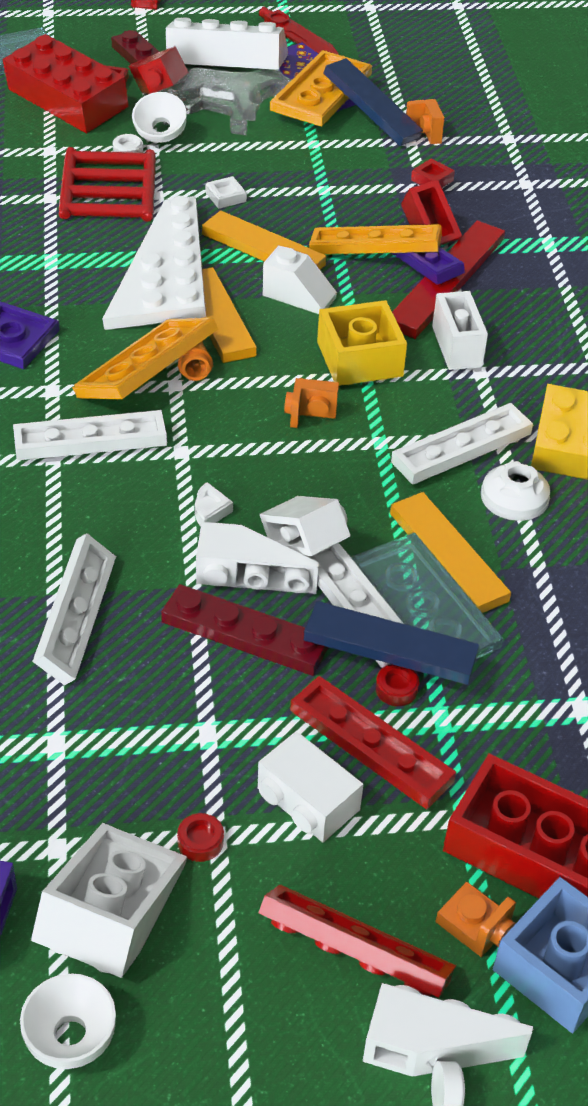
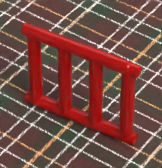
(143, 193)

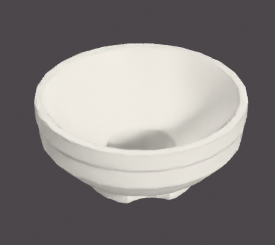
(159, 108)
(515, 499)
(63, 1001)

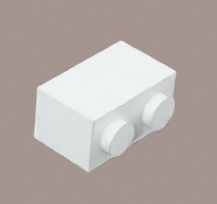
(459, 330)
(306, 524)
(309, 786)

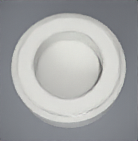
(128, 143)
(447, 1084)

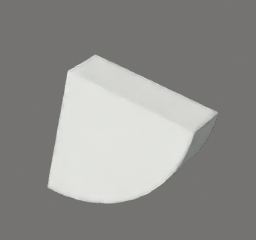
(211, 505)

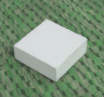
(225, 192)

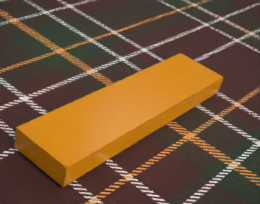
(252, 239)
(376, 239)
(232, 337)
(451, 550)

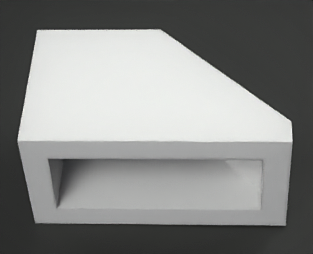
(296, 280)

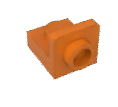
(428, 117)
(311, 399)
(476, 919)

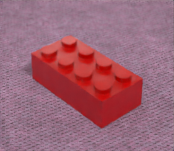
(66, 83)
(521, 829)

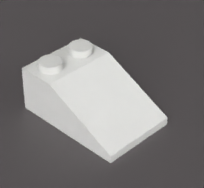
(107, 899)

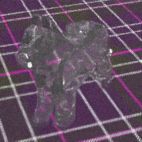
(228, 93)

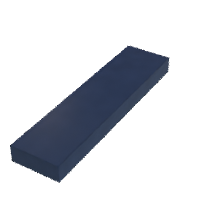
(373, 102)
(391, 642)

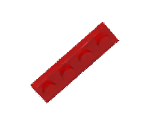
(373, 742)
(343, 934)

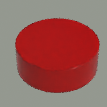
(397, 685)
(200, 837)

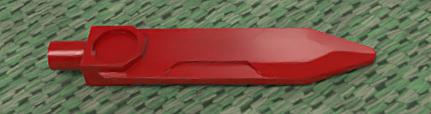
(295, 31)

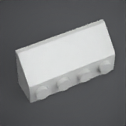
(228, 44)

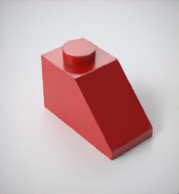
(159, 71)
(429, 206)

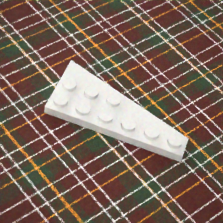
(165, 272)

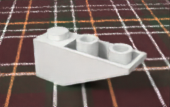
(245, 559)
(416, 1031)

